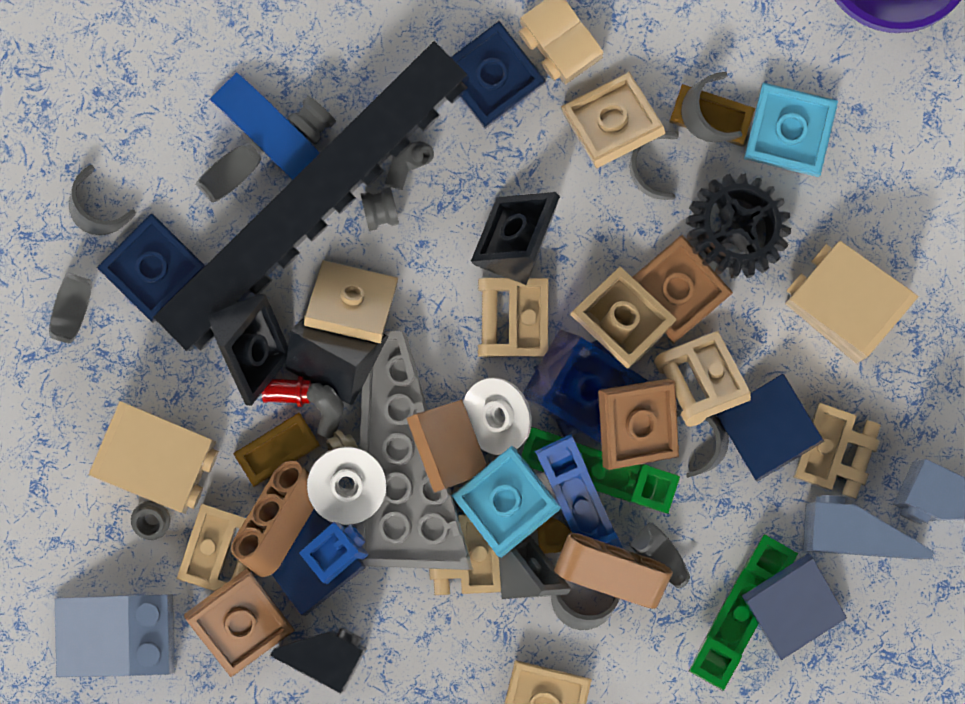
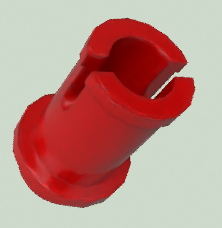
(287, 391)

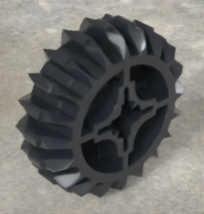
(745, 238)

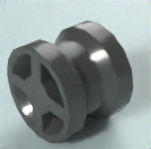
(311, 120)
(379, 208)

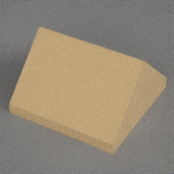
(623, 317)

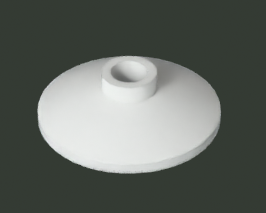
(484, 408)
(349, 504)

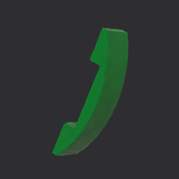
(634, 484)
(735, 622)

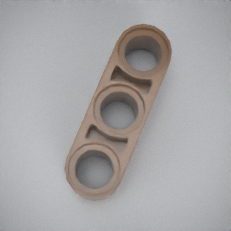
(274, 520)
(613, 570)

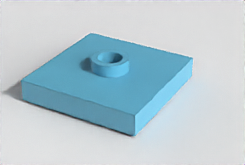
(791, 129)
(506, 501)

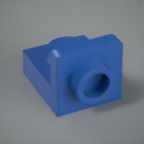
(334, 551)

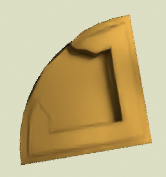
(552, 535)

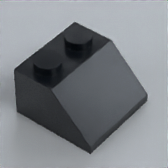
(326, 657)

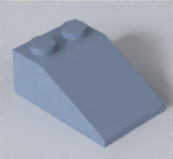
(931, 494)
(850, 530)
(114, 636)

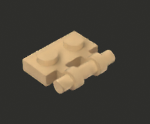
(823, 463)
(485, 564)

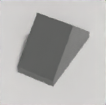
(529, 573)

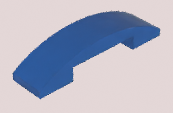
(264, 125)
(576, 491)

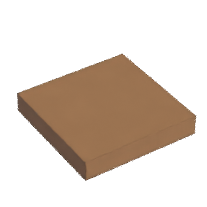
(682, 286)
(638, 423)
(447, 445)
(239, 622)

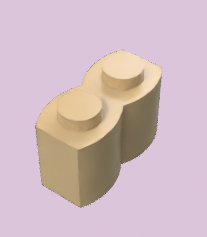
(561, 39)

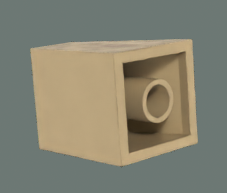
(849, 300)
(154, 458)

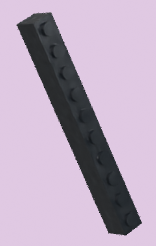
(314, 195)

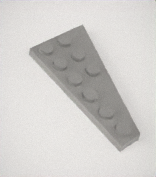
(413, 522)

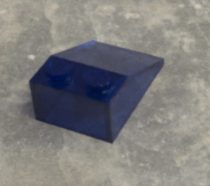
(570, 380)

